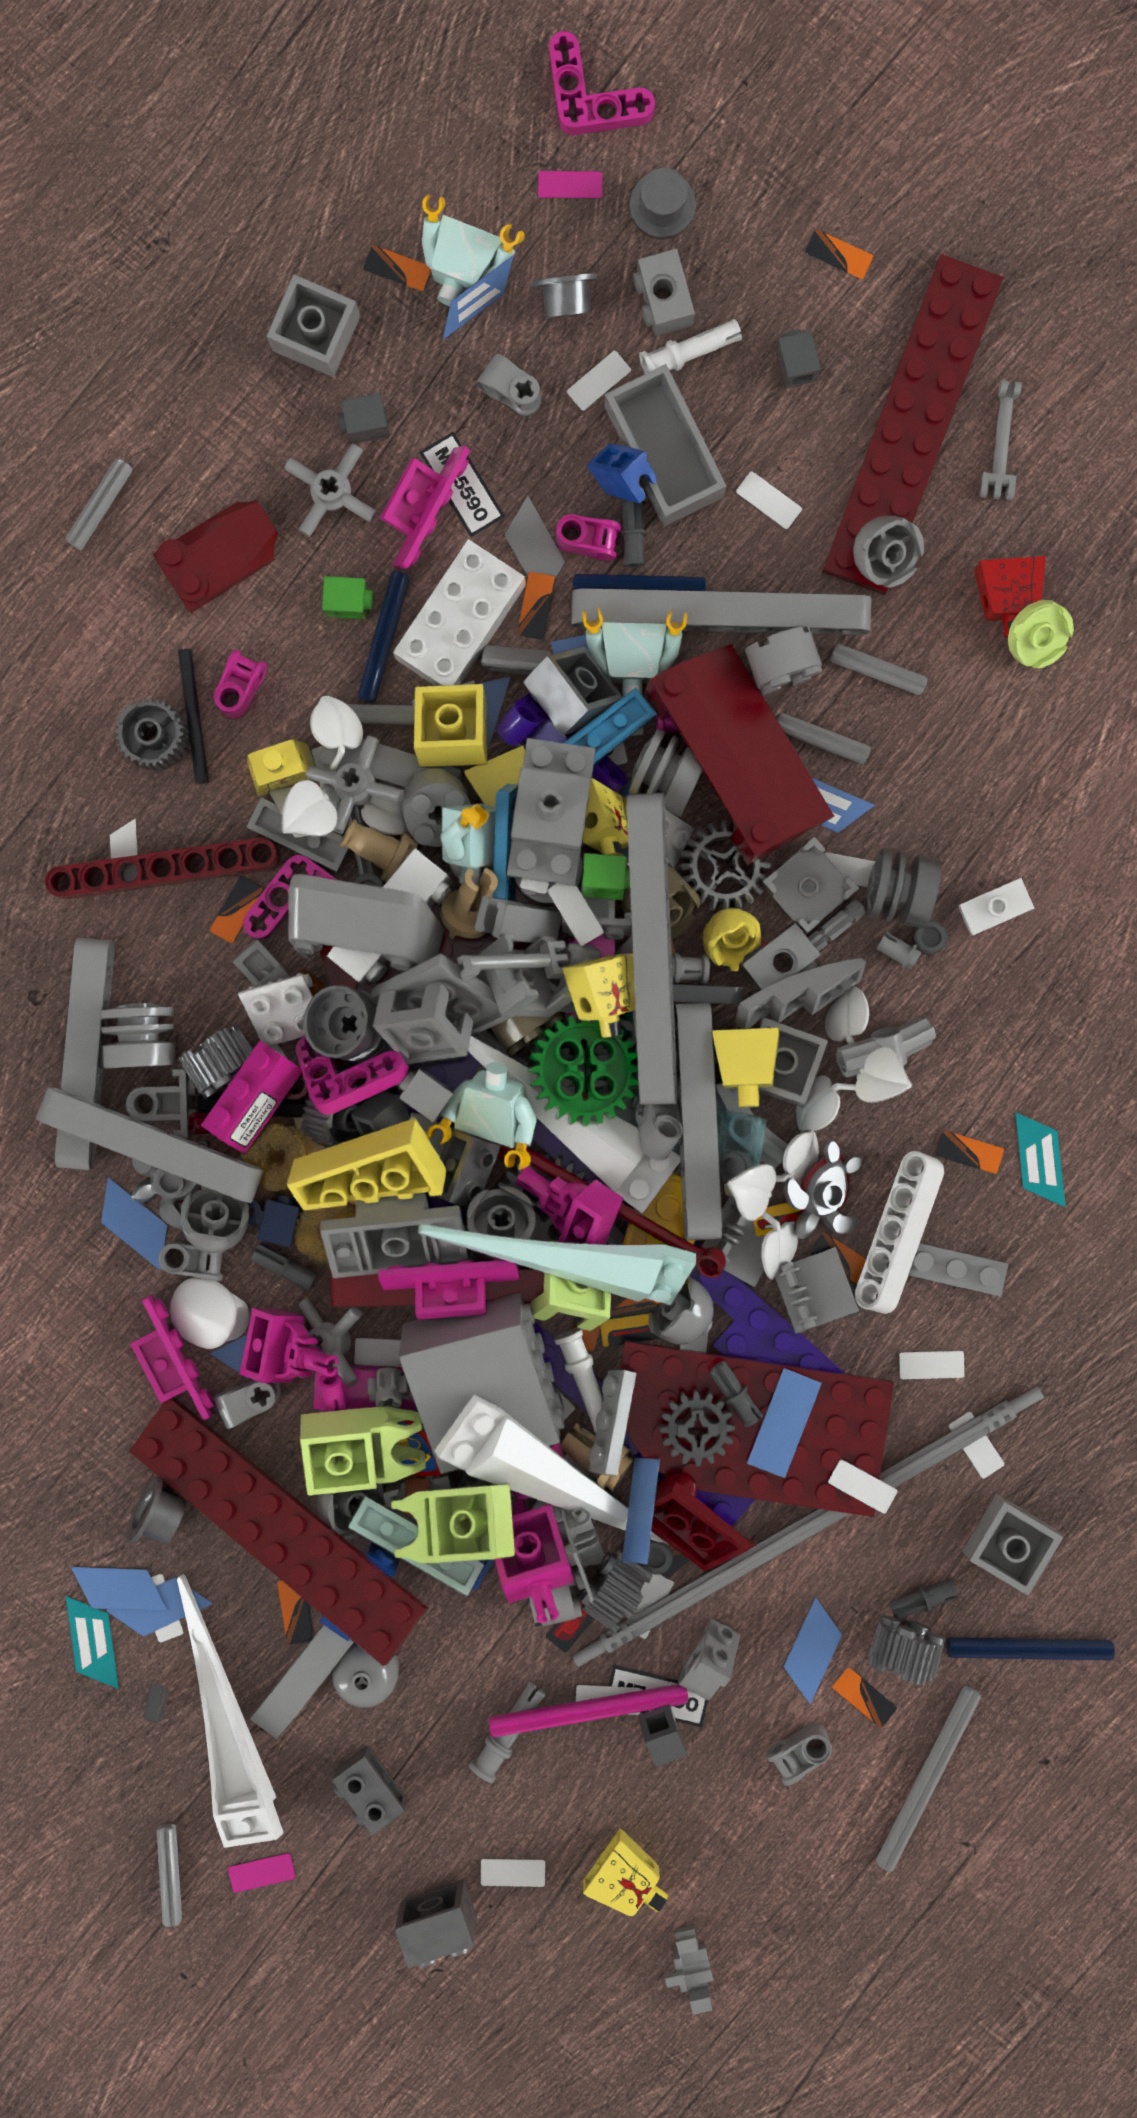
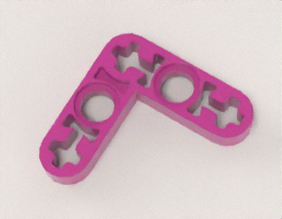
(587, 106)
(256, 911)
(340, 1084)

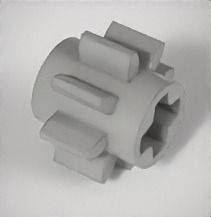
(388, 1387)

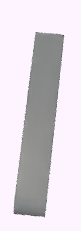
(84, 1041)
(699, 1122)
(149, 1144)

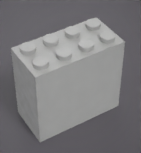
(483, 1357)

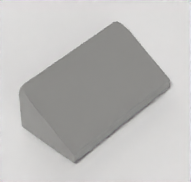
(512, 659)

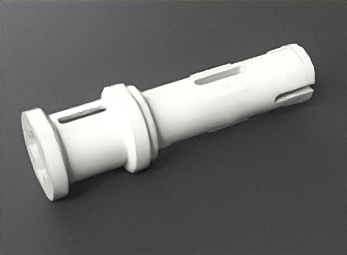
(676, 354)
(580, 1365)

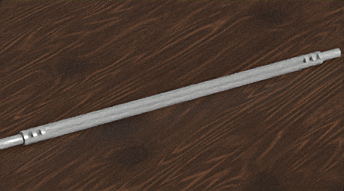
(802, 1529)

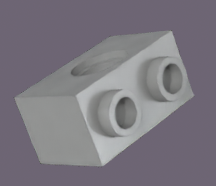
(666, 273)
(790, 943)
(425, 1094)

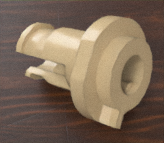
(379, 848)
(461, 907)
(578, 1447)

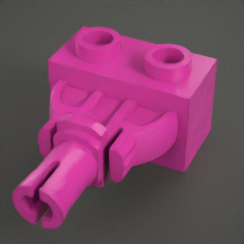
(577, 1210)
(280, 1350)

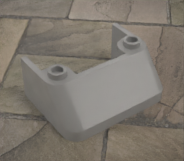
(361, 920)

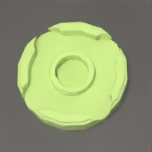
(1040, 633)

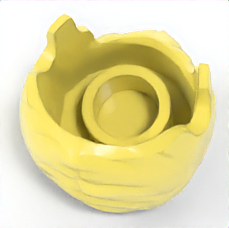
(731, 937)

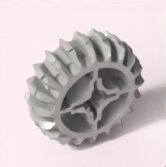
(711, 858)

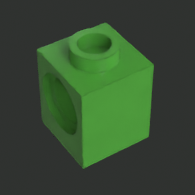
(346, 598)
(605, 876)

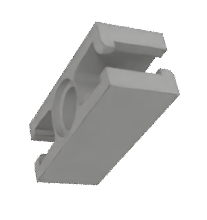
(518, 918)

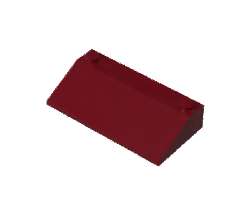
(740, 750)

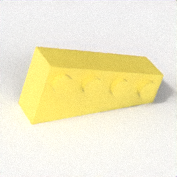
(369, 1167)

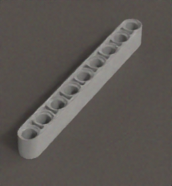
(727, 610)
(652, 948)

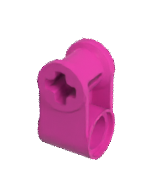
(590, 538)
(241, 678)

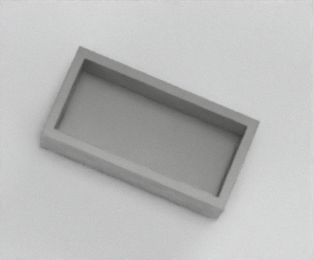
(655, 419)

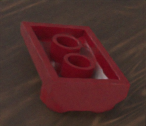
(218, 553)
(692, 1526)

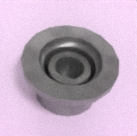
(662, 204)
(566, 295)
(156, 1514)

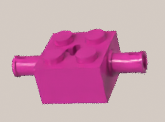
(543, 1568)

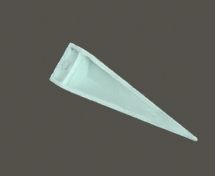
(623, 1270)

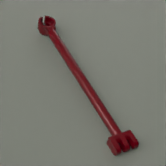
(709, 1261)

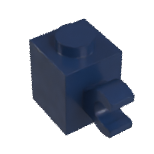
(276, 1219)

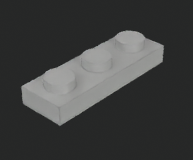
(324, 849)
(959, 1269)
(612, 1422)

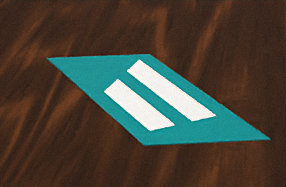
(1040, 1159)
(92, 1642)

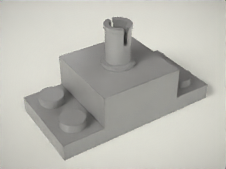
(550, 812)
(388, 1236)

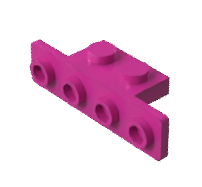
(418, 500)
(451, 1288)
(165, 1362)

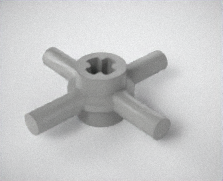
(332, 500)
(355, 783)
(333, 1337)

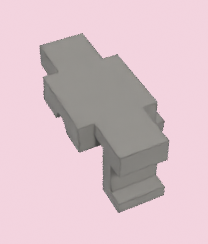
(692, 1969)

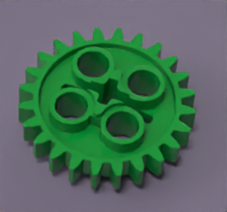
(552, 1069)

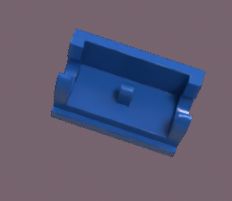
(619, 470)

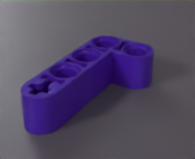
(530, 721)

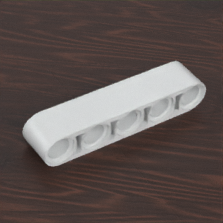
(911, 1220)

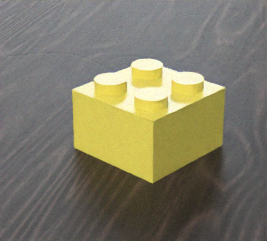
(451, 725)

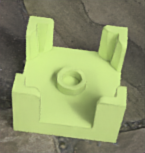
(572, 1299)

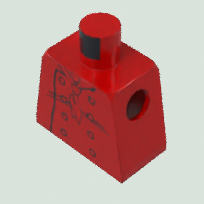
(1009, 586)

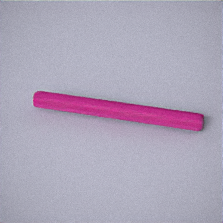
(587, 1710)

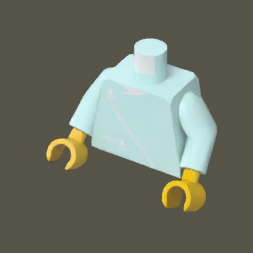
(461, 253)
(633, 650)
(468, 837)
(492, 1110)

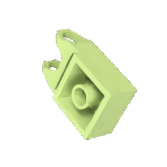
(357, 1448)
(446, 1525)

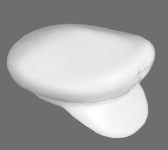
(208, 1313)

